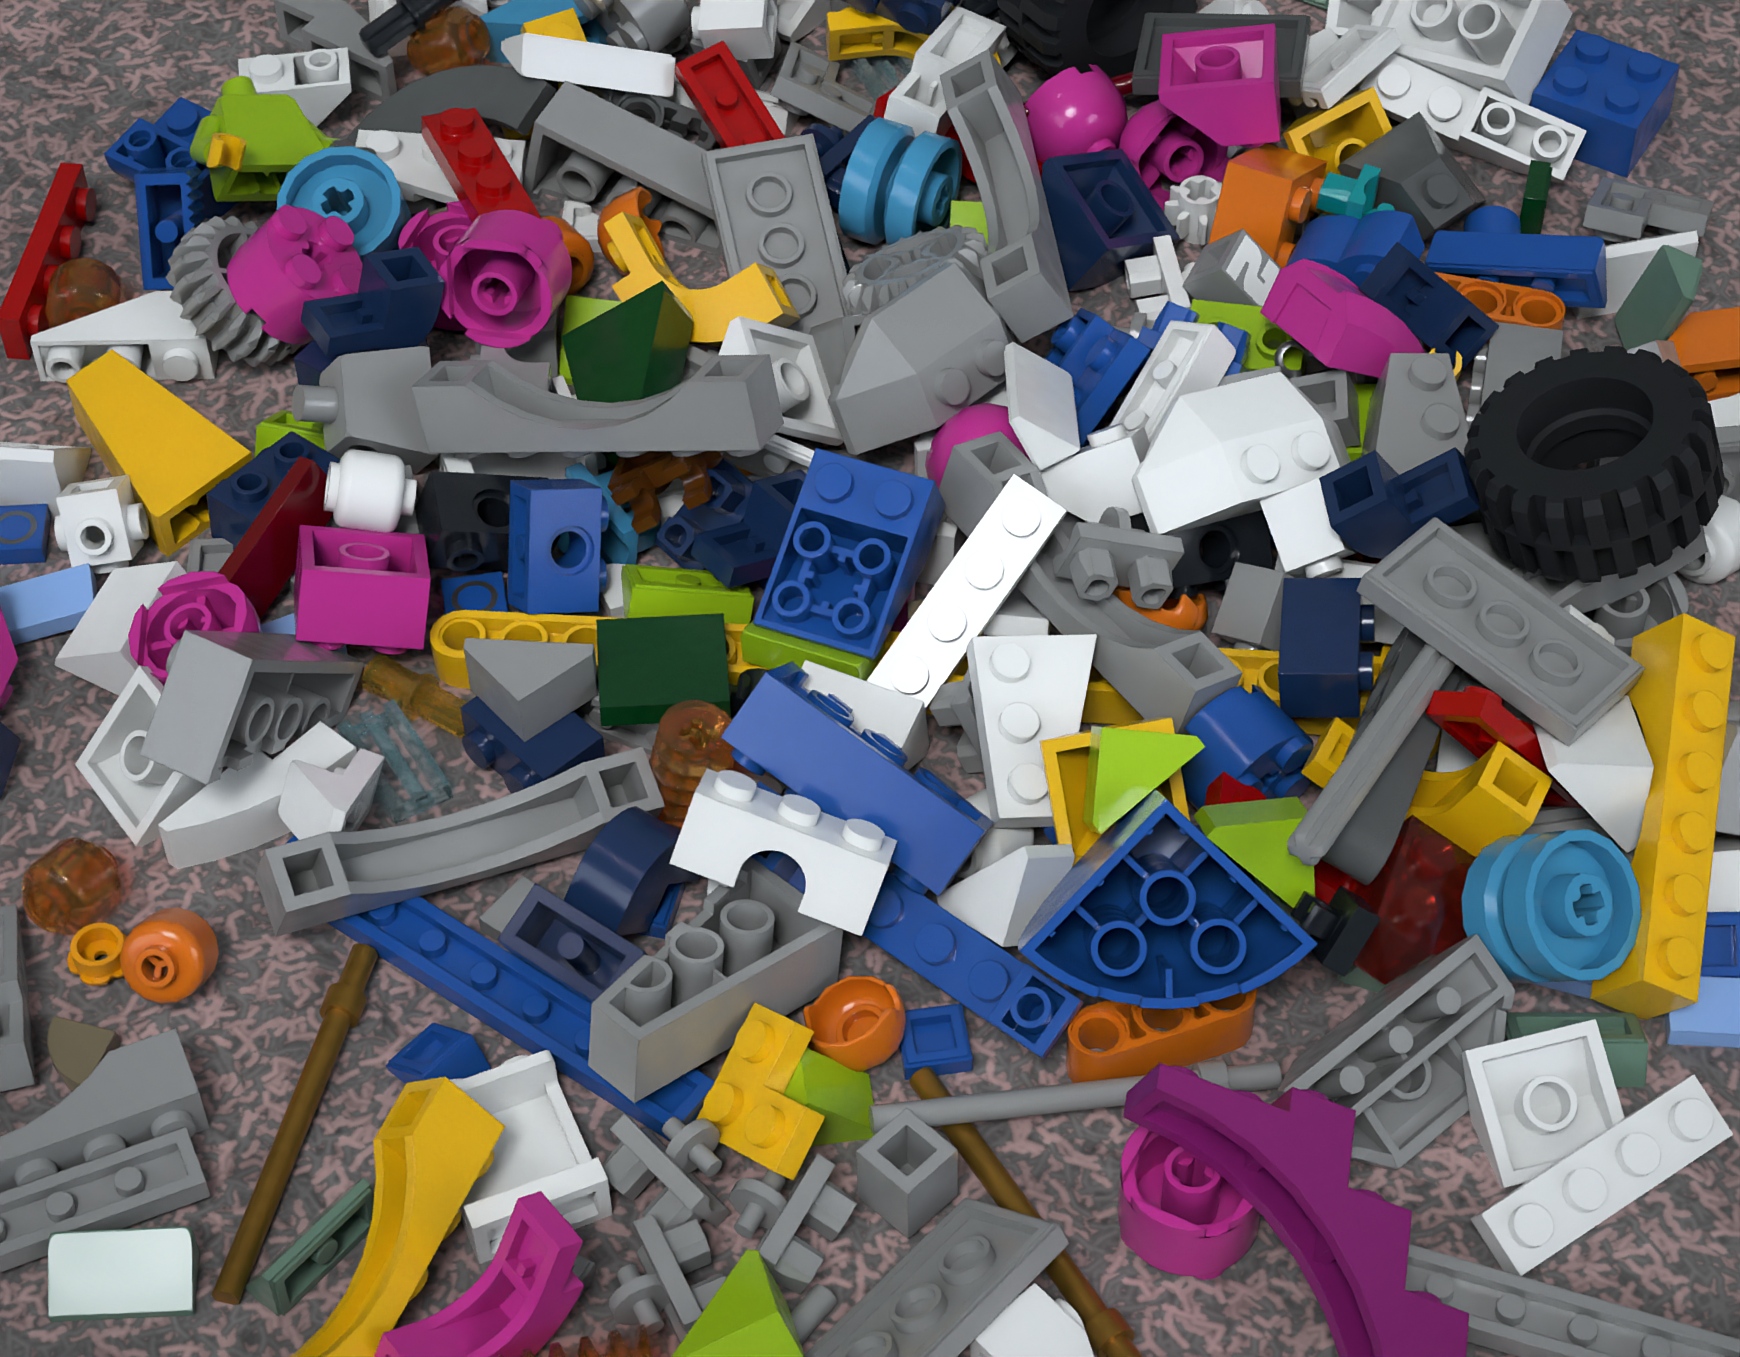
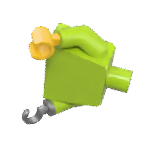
(255, 142)

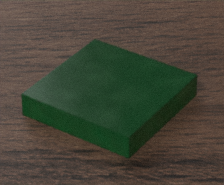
(657, 664)

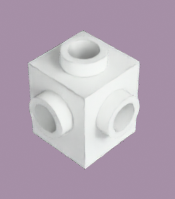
(100, 523)

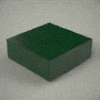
(1535, 197)

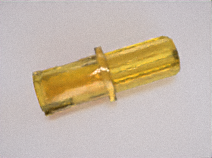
(414, 693)

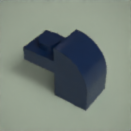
(1428, 305)
(392, 309)
(1381, 509)
(749, 548)
(627, 872)

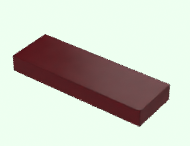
(269, 547)

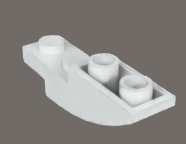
(1474, 120)

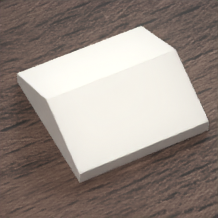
(1539, 1098)

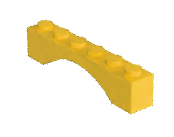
(1684, 722)
(424, 1169)

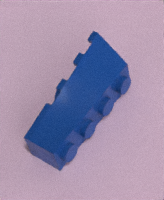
(855, 775)

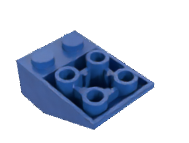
(850, 554)

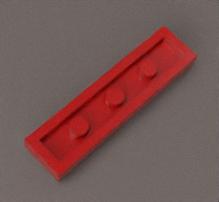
(474, 163)
(51, 243)

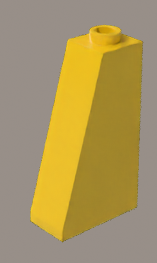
(158, 442)

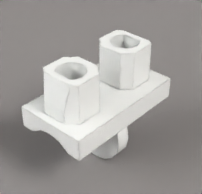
(1160, 276)

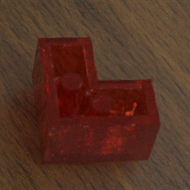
(1416, 900)

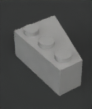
(1416, 413)

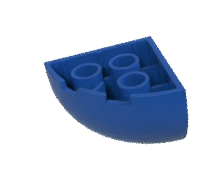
(1160, 918)

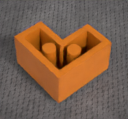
(1268, 196)

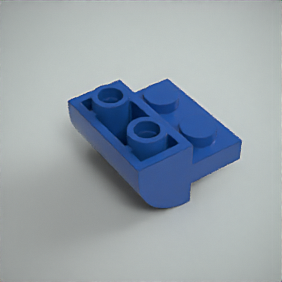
(165, 145)
(1100, 363)

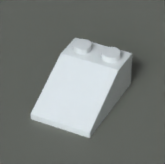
(1479, 40)

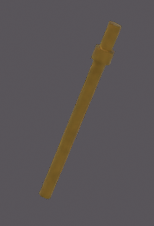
(339, 1011)
(1105, 1327)

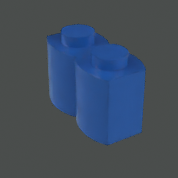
(1356, 244)

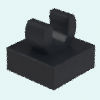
(1337, 927)

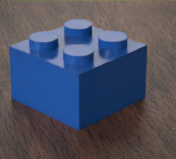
(1612, 95)

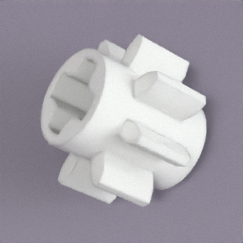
(1193, 208)

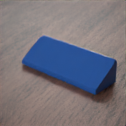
(1554, 263)

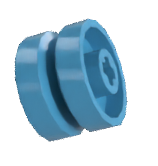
(898, 183)
(353, 188)
(1553, 905)

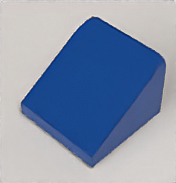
(438, 1053)

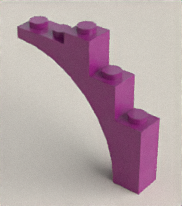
(1296, 1171)

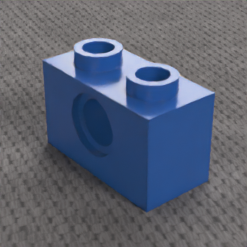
(536, 517)

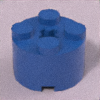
(1250, 742)

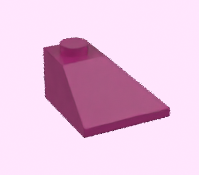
(1224, 83)

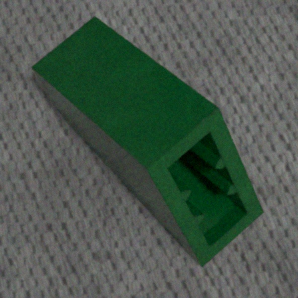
(630, 349)

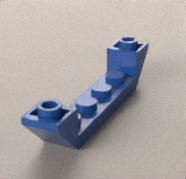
(956, 959)

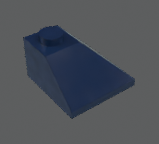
(1100, 215)

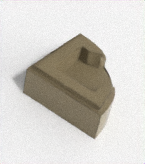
(78, 1048)

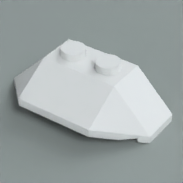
(1231, 450)

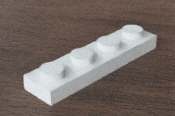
(969, 592)
(1601, 1177)

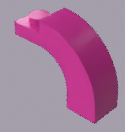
(513, 1302)

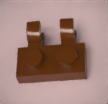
(647, 475)

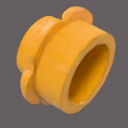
(91, 943)

